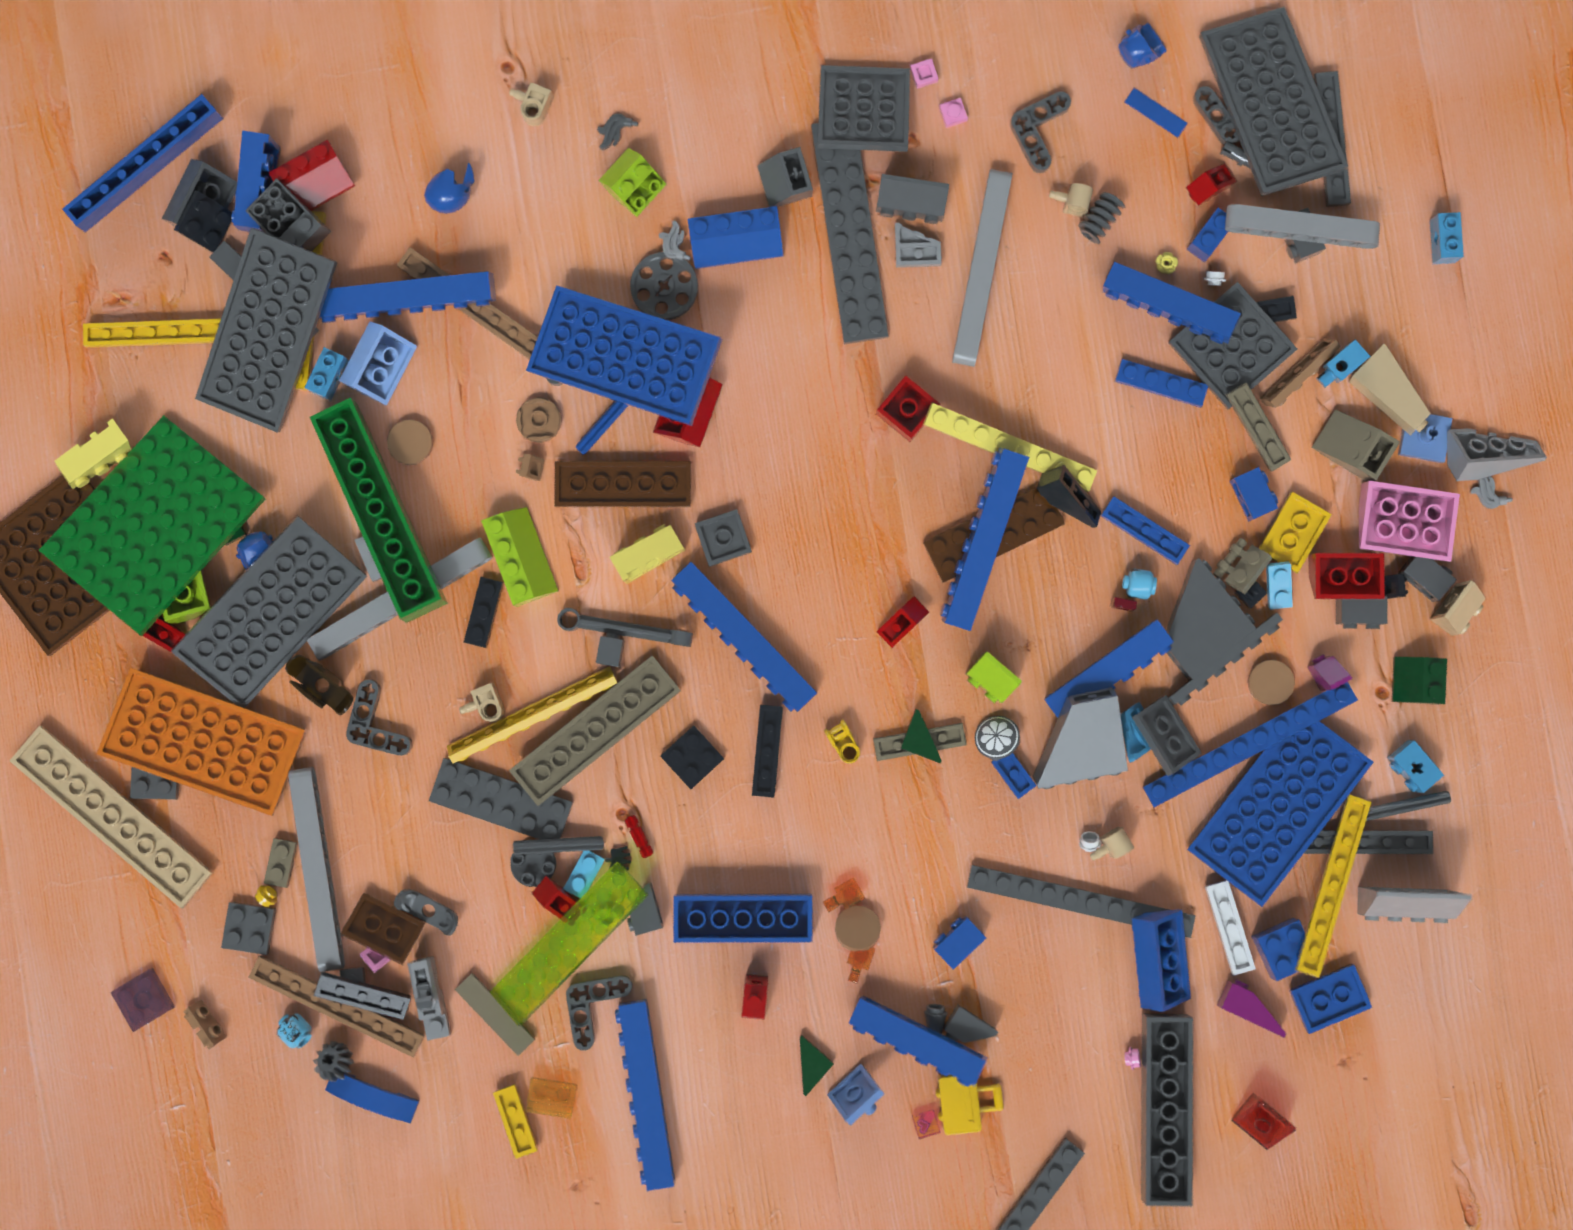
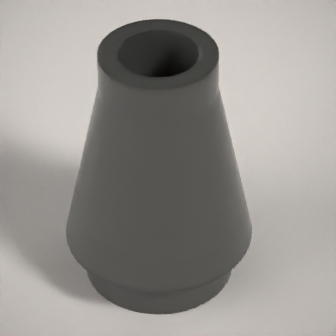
(935, 1017)

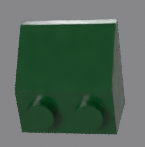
(1419, 680)

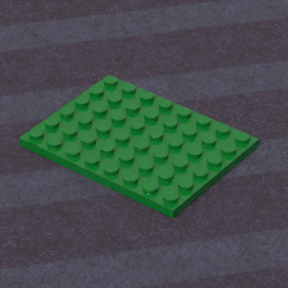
(152, 525)

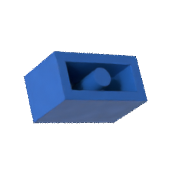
(1209, 236)
(1254, 494)
(958, 942)

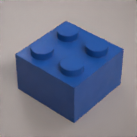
(1280, 947)

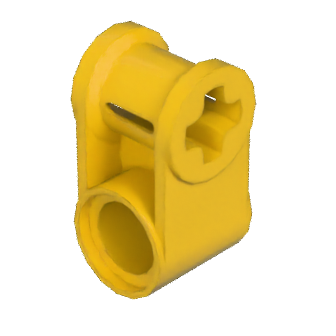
(842, 740)

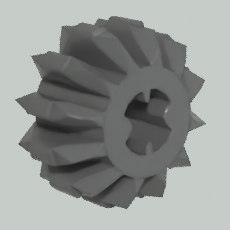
(333, 1061)

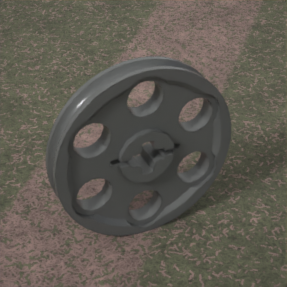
(665, 296)

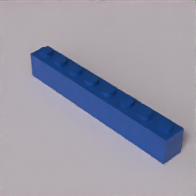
(142, 163)
(408, 295)
(984, 539)
(744, 637)
(646, 1095)

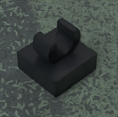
(1395, 586)
(1252, 596)

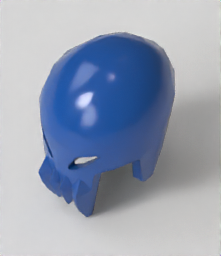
(445, 194)

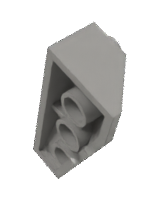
(1480, 456)

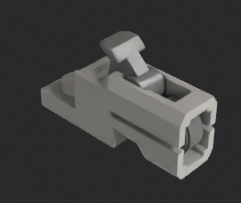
(429, 997)

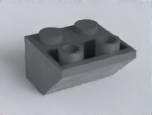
(785, 178)

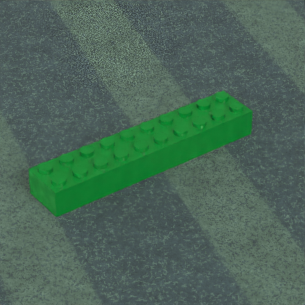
(378, 510)

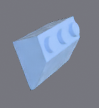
(378, 363)

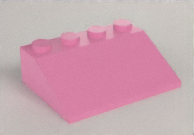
(1407, 520)

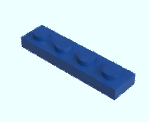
(1161, 383)
(1145, 530)

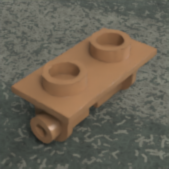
(211, 1031)

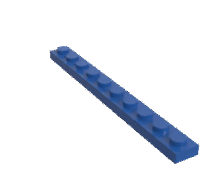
(1250, 744)

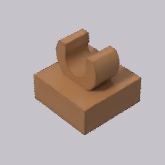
(531, 467)

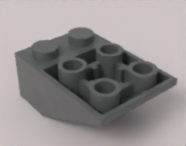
(287, 217)

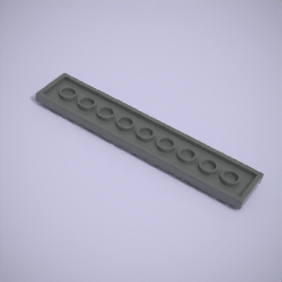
(851, 243)

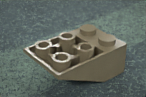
(1355, 445)

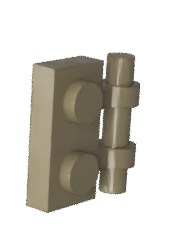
(1247, 569)

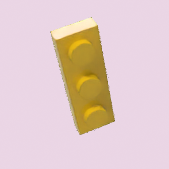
(515, 1121)

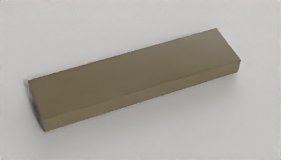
(1258, 426)
(943, 738)
(485, 1005)

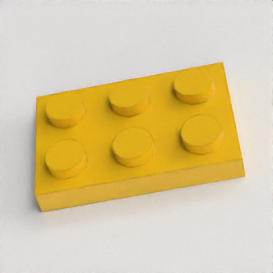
(1295, 531)

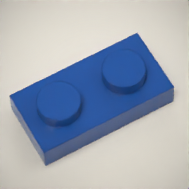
(1014, 775)

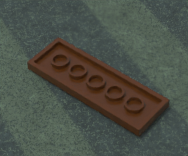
(622, 484)
(1028, 520)

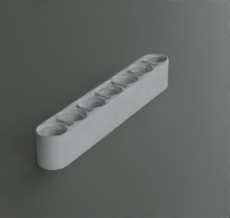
(1302, 226)

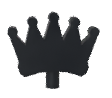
(618, 856)

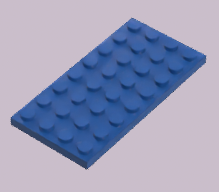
(624, 355)
(1279, 809)

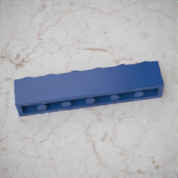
(1171, 303)
(1115, 665)
(918, 1040)

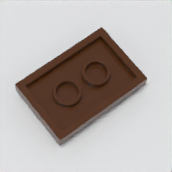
(382, 929)

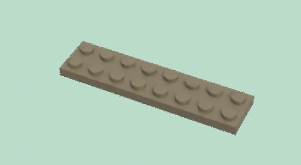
(595, 730)

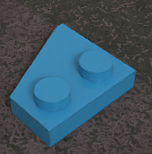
(1134, 740)

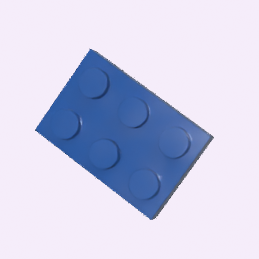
(1330, 998)

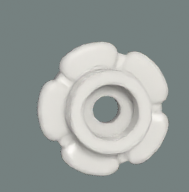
(1215, 278)
(1090, 841)

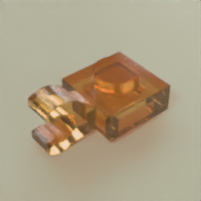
(846, 894)
(859, 960)

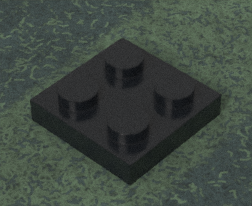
(204, 221)
(692, 757)

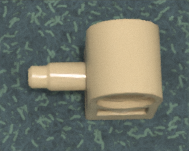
(537, 98)
(1076, 200)
(483, 698)
(1115, 843)

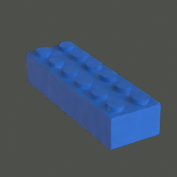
(742, 918)

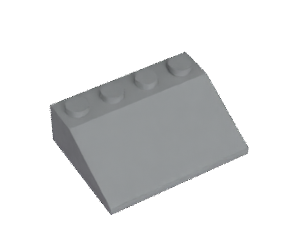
(1411, 903)

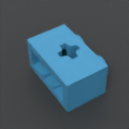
(1446, 238)
(326, 374)
(1427, 771)

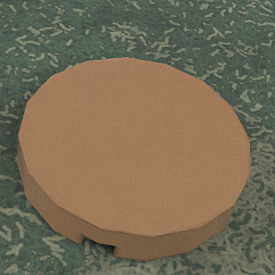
(538, 420)
(409, 442)
(1271, 682)
(857, 928)

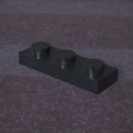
(483, 612)

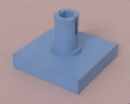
(1429, 443)
(856, 1095)

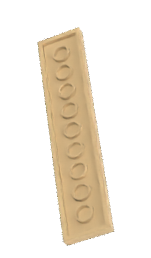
(111, 816)

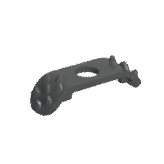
(413, 903)

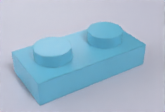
(1279, 585)
(584, 873)

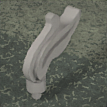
(672, 241)
(1486, 493)

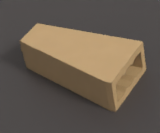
(1391, 391)

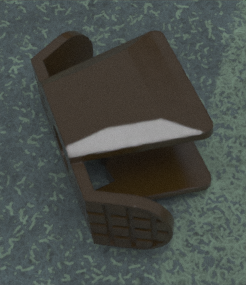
(308, 673)

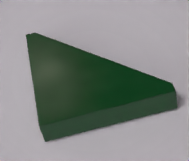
(919, 739)
(813, 1065)

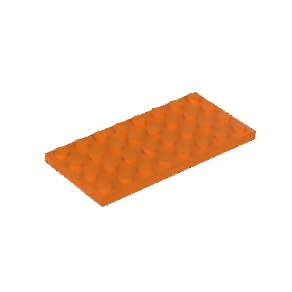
(201, 742)

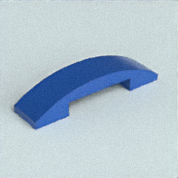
(373, 1098)

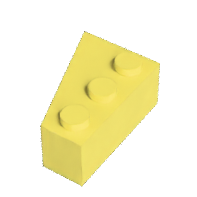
(94, 456)
(647, 553)

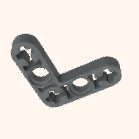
(1032, 122)
(1218, 127)
(365, 724)
(583, 1004)

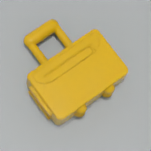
(961, 1107)

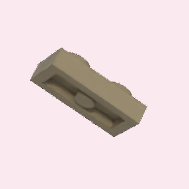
(280, 862)

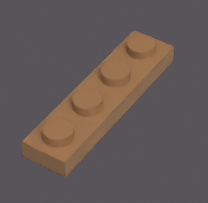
(1300, 372)

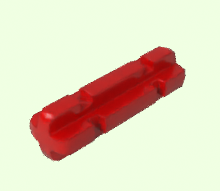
(638, 836)

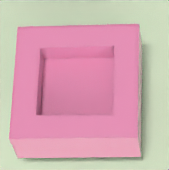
(924, 73)
(953, 112)
(373, 959)

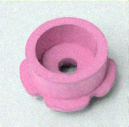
(1133, 1058)

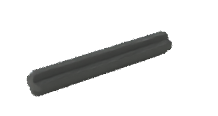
(1408, 805)
(558, 845)

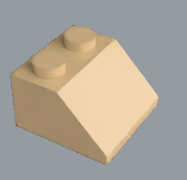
(1459, 608)

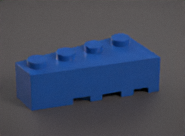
(257, 158)

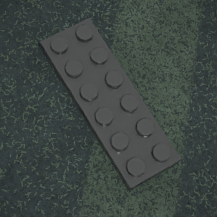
(498, 801)

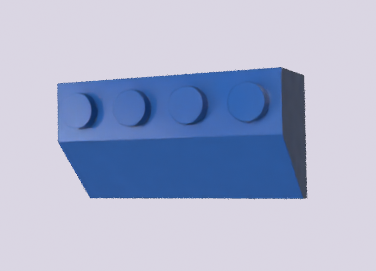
(735, 237)
(1161, 959)

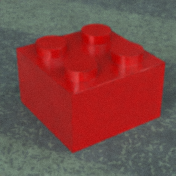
(906, 408)

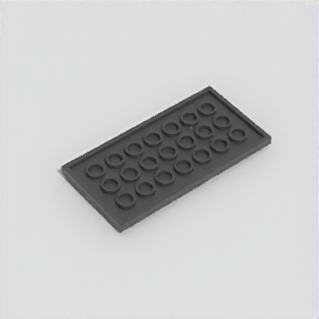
(1273, 101)
(266, 330)
(269, 613)

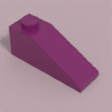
(1246, 1005)

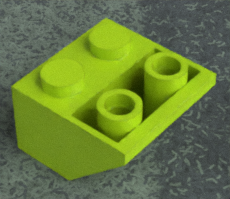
(632, 181)

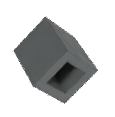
(610, 650)

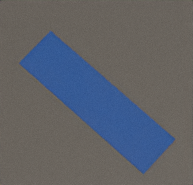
(1156, 112)

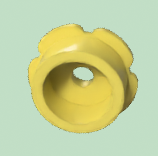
(1162, 267)

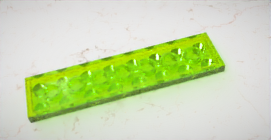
(568, 943)

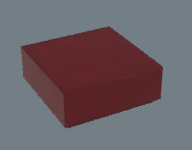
(1123, 604)

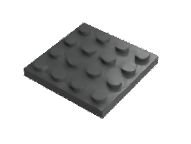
(864, 108)
(1249, 356)

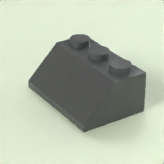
(204, 179)
(912, 198)

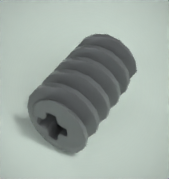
(1099, 216)

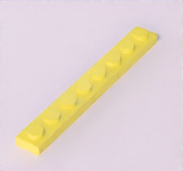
(993, 439)

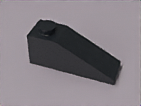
(1066, 494)

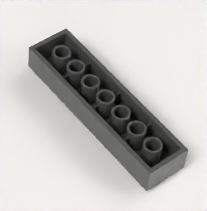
(1167, 1110)

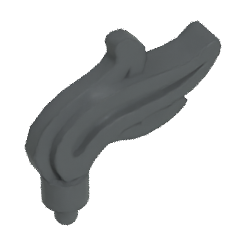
(612, 129)

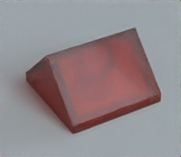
(1262, 1122)

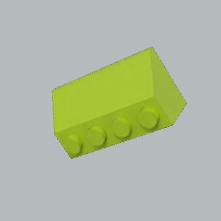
(519, 556)

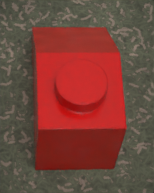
(1210, 184)
(902, 621)
(164, 634)
(553, 897)

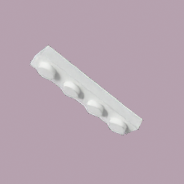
(1230, 927)

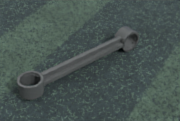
(627, 629)

